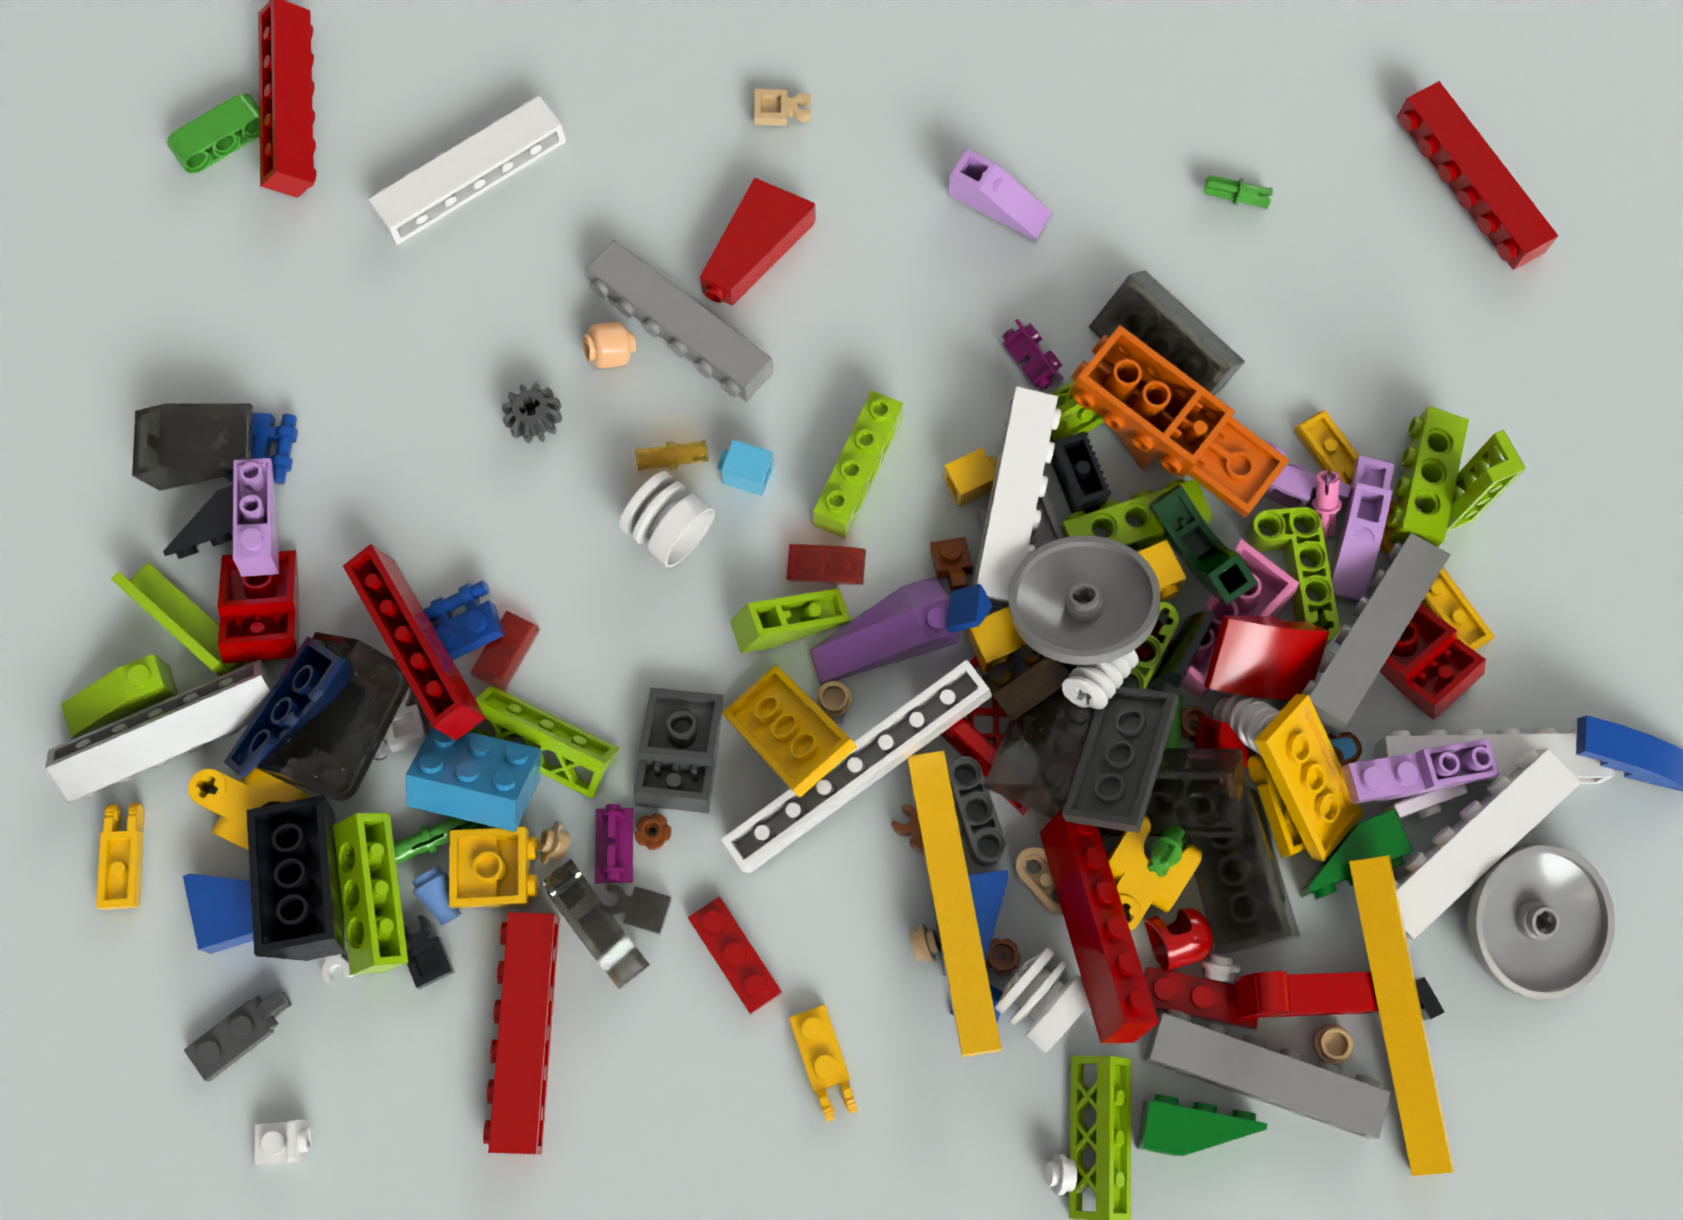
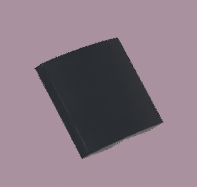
(1183, 650)

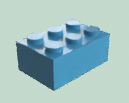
(474, 778)

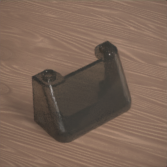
(342, 740)

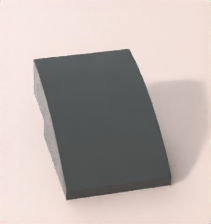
(678, 750)

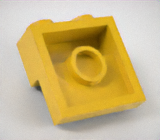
(492, 868)

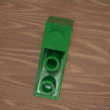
(1367, 839)
(1186, 1130)

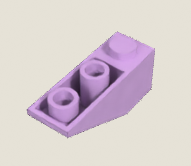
(997, 194)
(255, 518)

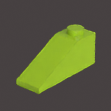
(787, 619)
(119, 695)

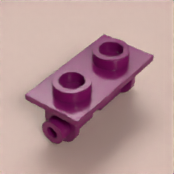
(1025, 343)
(614, 844)

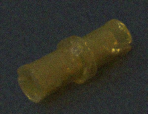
(671, 455)

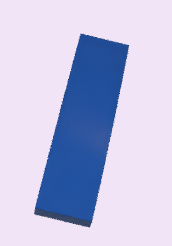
(1630, 751)

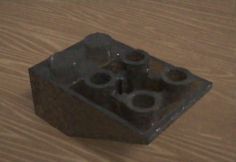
(190, 442)

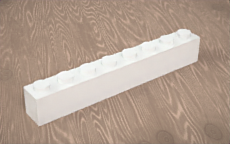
(875, 756)

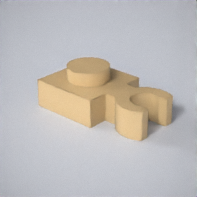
(775, 107)

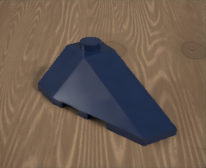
(300, 694)

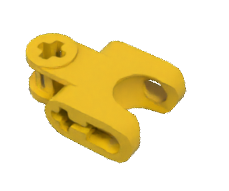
(236, 797)
(1144, 888)

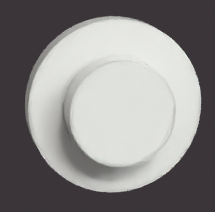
(1220, 967)
(1061, 1174)

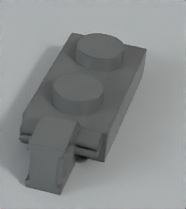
(236, 1035)

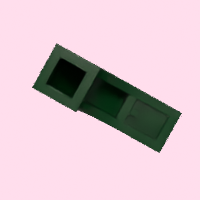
(1209, 560)

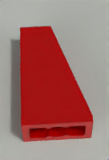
(755, 239)

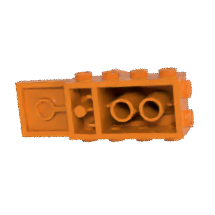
(1175, 420)

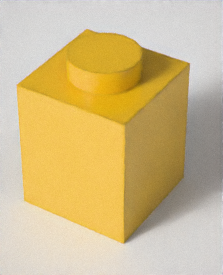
(970, 476)

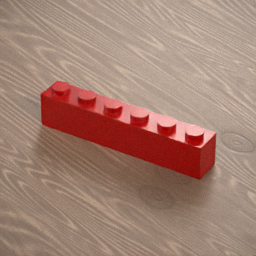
(286, 98)
(1476, 175)
(414, 643)
(1098, 931)
(523, 1034)

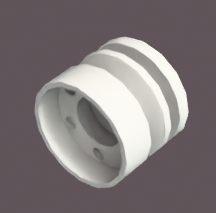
(666, 519)
(1044, 1000)

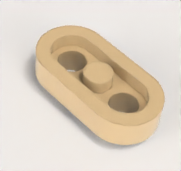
(1039, 884)

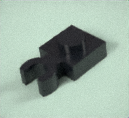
(427, 957)

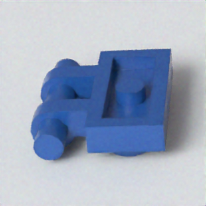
(264, 433)
(469, 629)

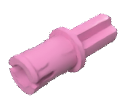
(1327, 501)

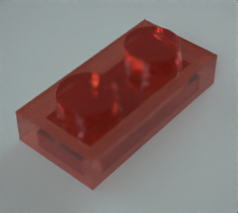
(504, 655)

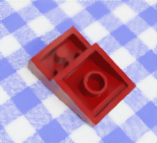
(259, 612)
(1265, 656)
(1432, 664)

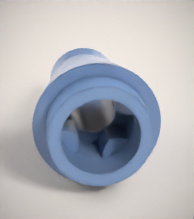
(433, 892)

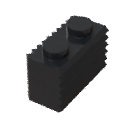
(1079, 473)

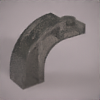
(594, 924)

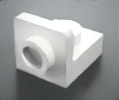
(282, 1142)

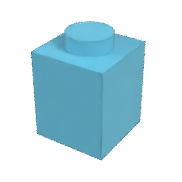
(746, 467)

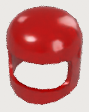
(1181, 942)

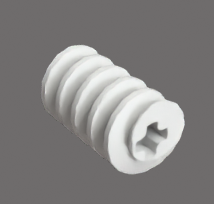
(1097, 683)
(1245, 716)

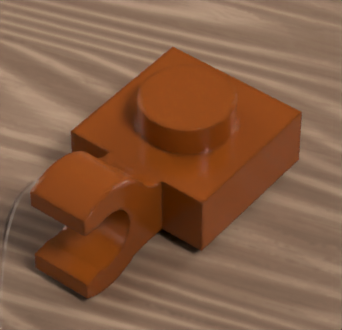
(952, 561)

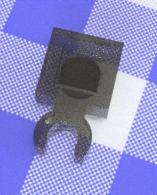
(643, 910)

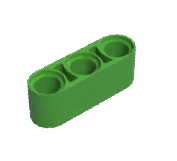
(216, 133)

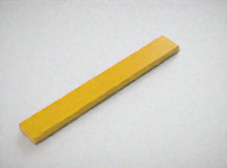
(1444, 598)
(953, 905)
(1401, 1016)

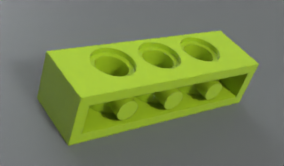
(858, 464)
(1440, 466)
(1113, 517)
(370, 893)

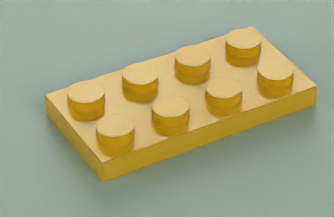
(789, 730)
(1308, 777)

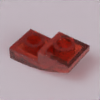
(826, 564)

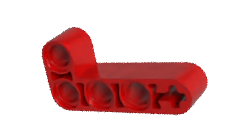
(1304, 994)

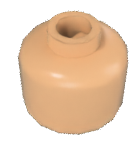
(608, 345)

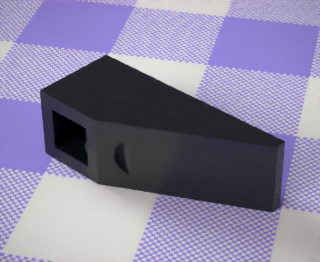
(211, 524)

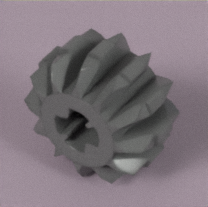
(535, 400)

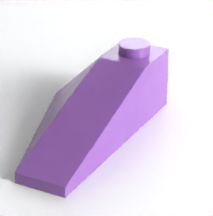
(891, 631)

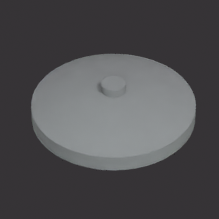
(1084, 600)
(1541, 922)

